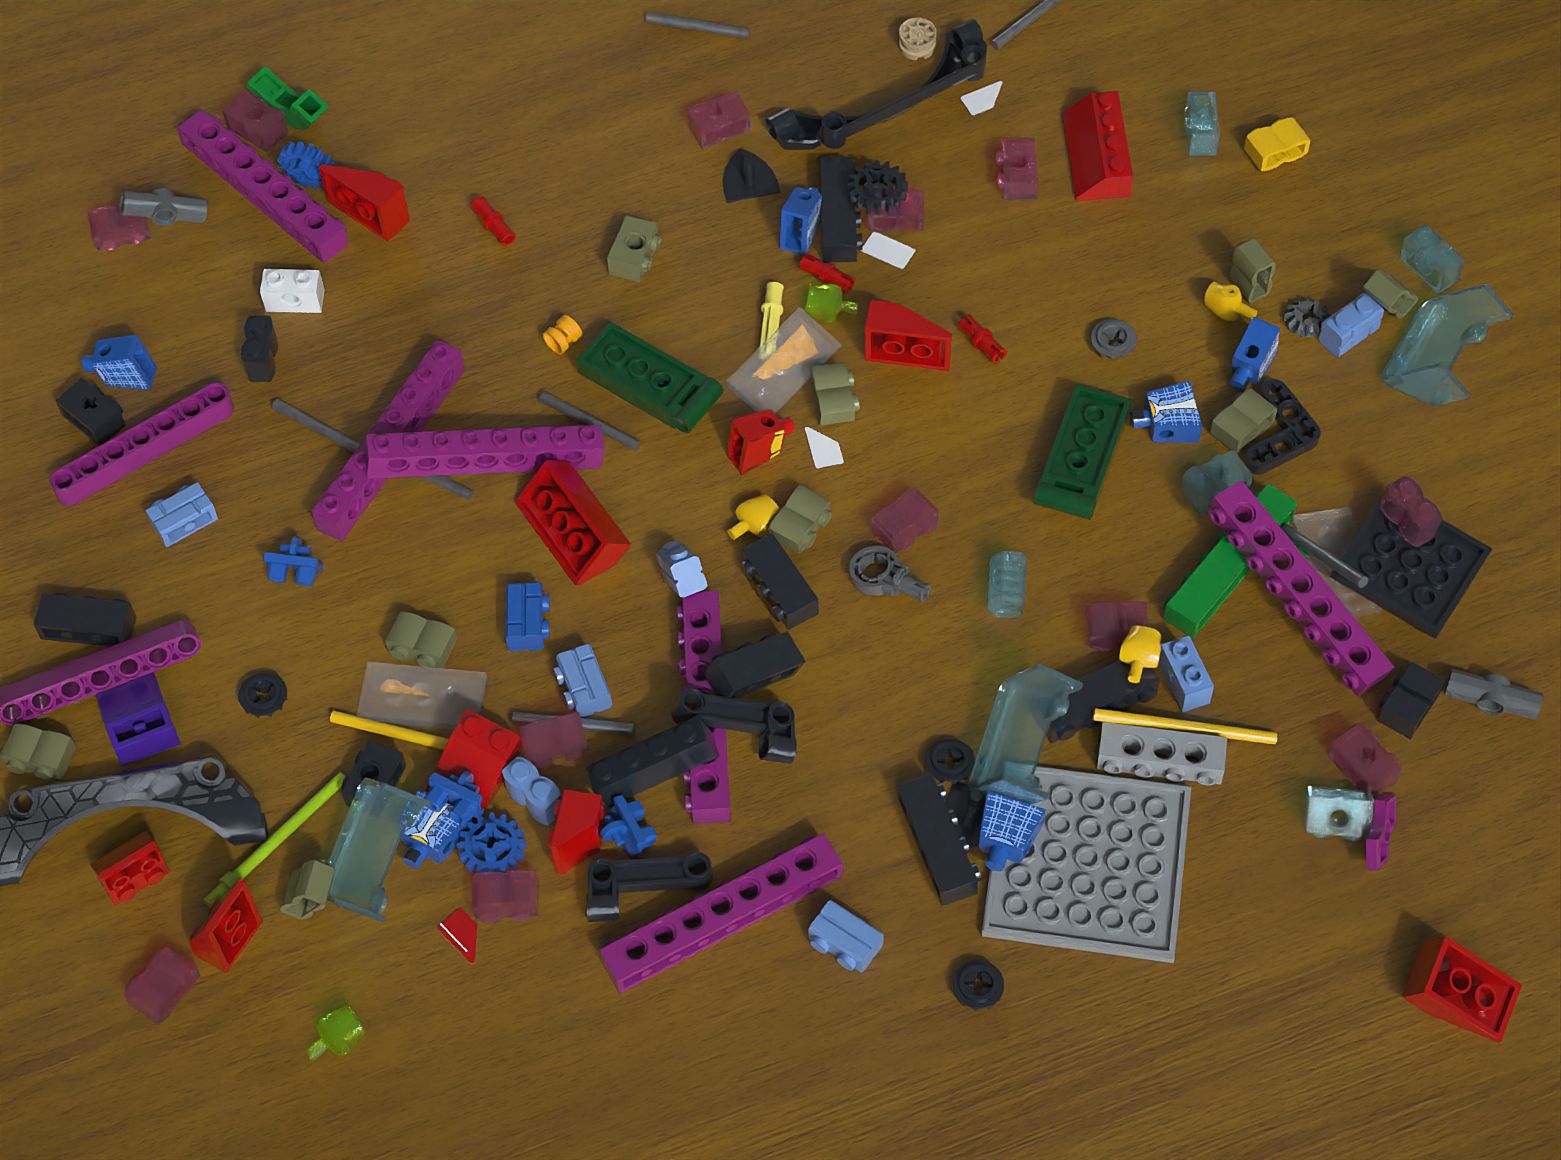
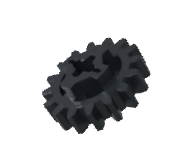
(877, 187)

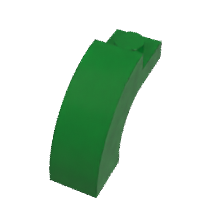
(298, 108)

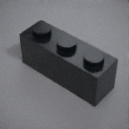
(779, 582)
(84, 620)
(754, 665)

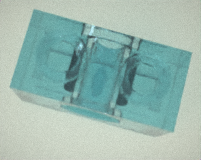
(1202, 123)
(1432, 258)
(1198, 482)
(1324, 801)

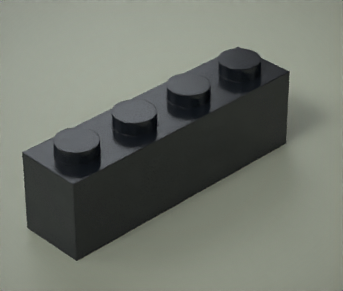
(838, 213)
(1103, 690)
(653, 760)
(938, 839)

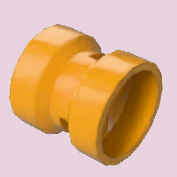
(562, 334)

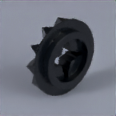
(262, 683)
(958, 752)
(968, 974)

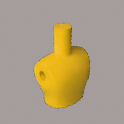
(1227, 302)
(755, 516)
(1140, 650)

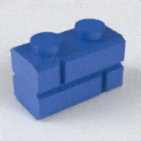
(526, 616)

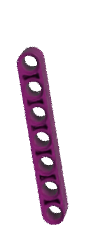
(182, 419)
(113, 674)

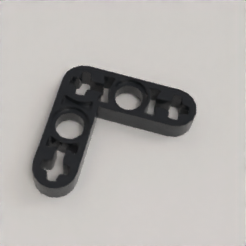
(1291, 431)

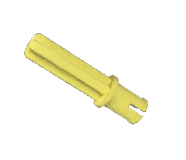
(771, 310)

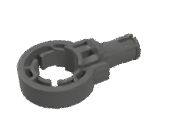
(892, 581)

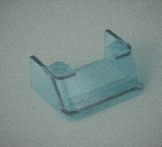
(1435, 339)
(1018, 731)
(369, 844)

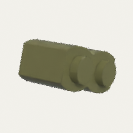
(1252, 270)
(1389, 293)
(833, 393)
(1243, 420)
(800, 519)
(421, 640)
(38, 752)
(308, 889)

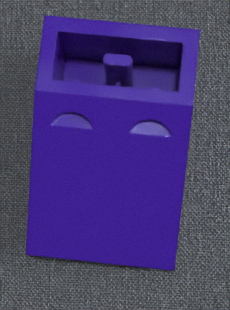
(137, 719)

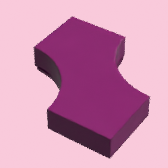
(1380, 834)

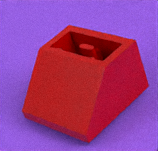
(576, 829)
(130, 868)

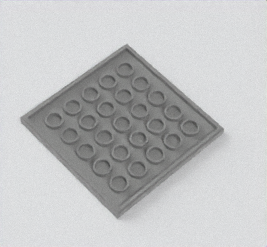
(1099, 869)

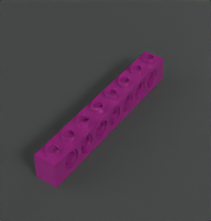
(263, 185)
(407, 412)
(481, 450)
(1315, 593)
(704, 609)
(714, 927)

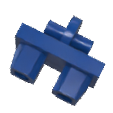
(306, 567)
(456, 792)
(623, 827)

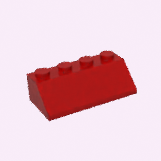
(1098, 147)
(571, 521)

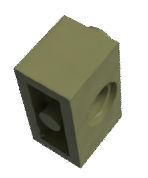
(634, 249)

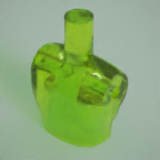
(826, 302)
(338, 1032)

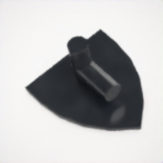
(748, 177)
(968, 810)

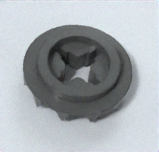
(1310, 327)
(1108, 330)

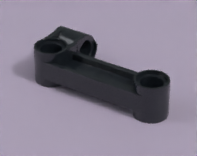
(776, 738)
(641, 876)

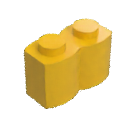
(1276, 144)

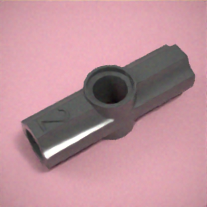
(163, 206)
(1494, 694)

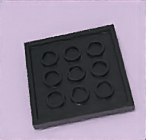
(1412, 581)

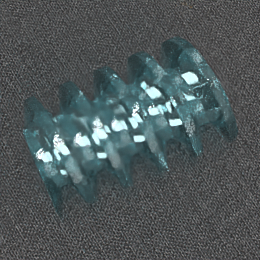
(1007, 584)

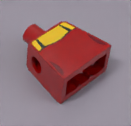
(757, 439)

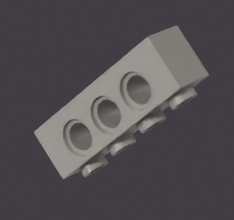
(1175, 744)

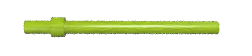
(275, 839)

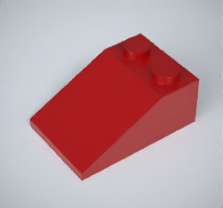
(367, 198)
(905, 338)
(482, 750)
(227, 928)
(1461, 988)

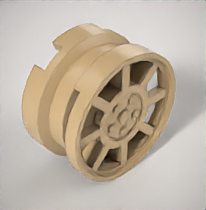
(917, 40)

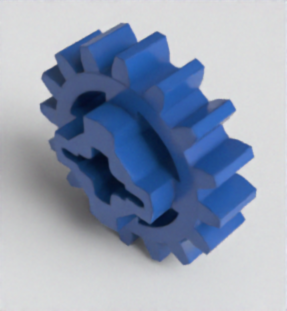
(303, 163)
(487, 833)

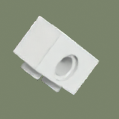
(292, 290)

